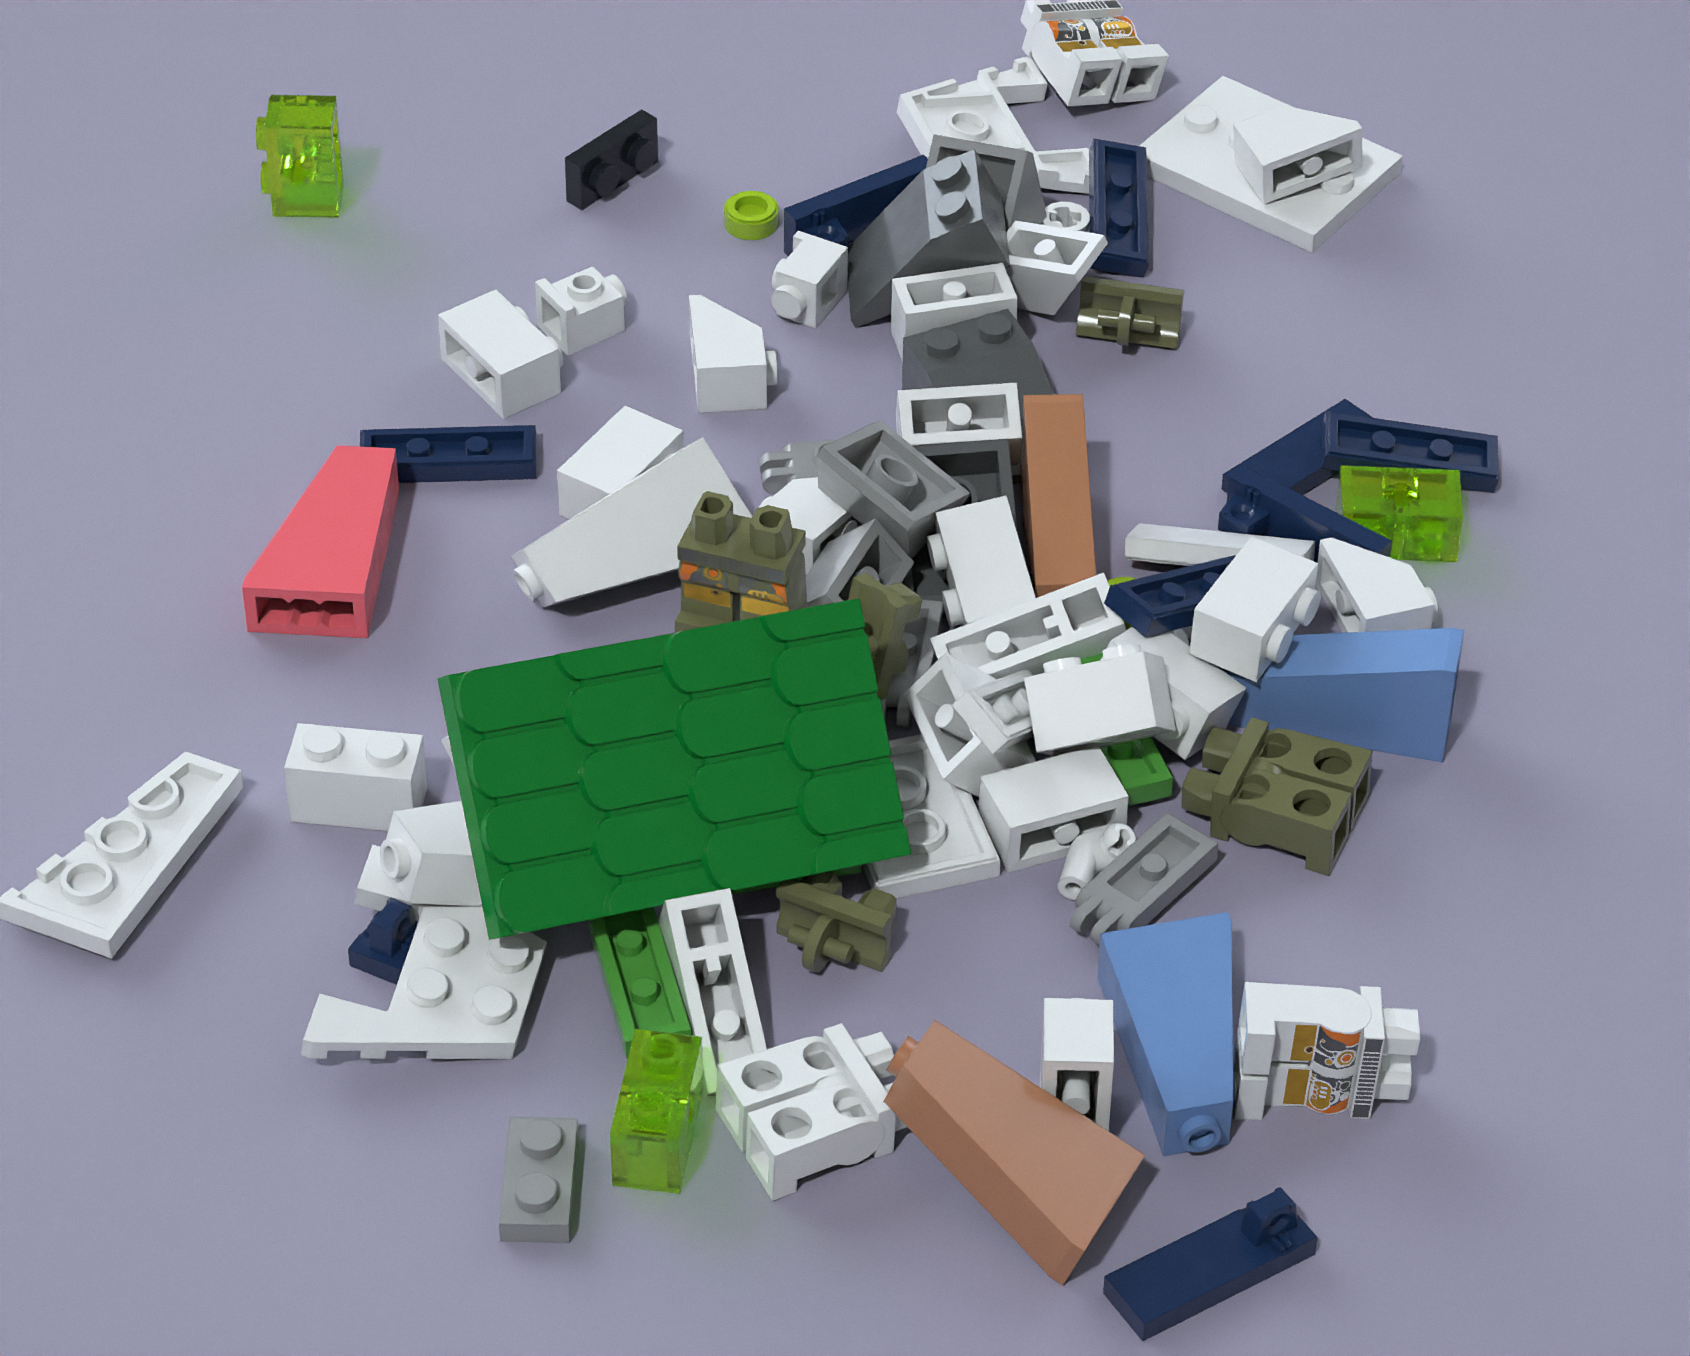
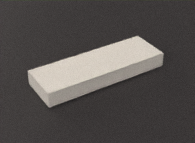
(1198, 546)
(998, 711)

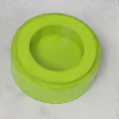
(751, 215)

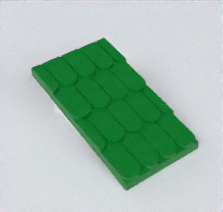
(673, 767)

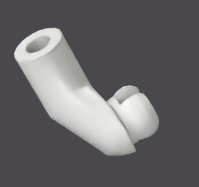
(1092, 854)

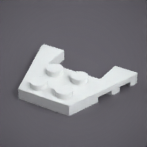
(981, 114)
(453, 994)

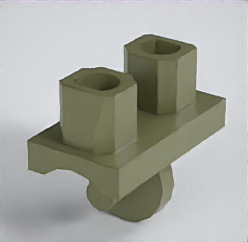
(1130, 312)
(885, 615)
(833, 926)

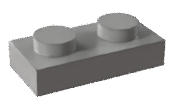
(538, 1180)

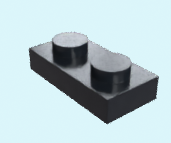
(611, 159)

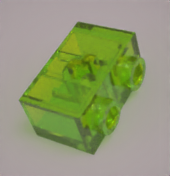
(302, 156)
(1406, 505)
(656, 1111)

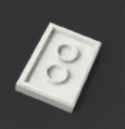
(942, 829)

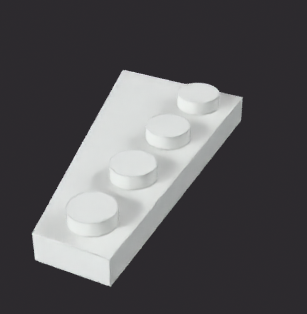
(126, 861)

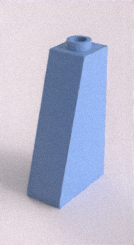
(1362, 689)
(1176, 1024)

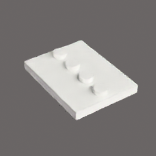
(1198, 160)

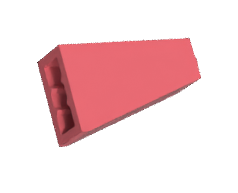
(329, 552)

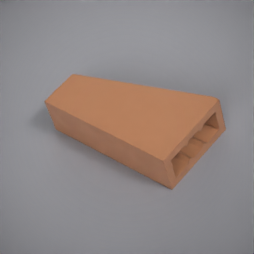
(1055, 492)
(1011, 1145)

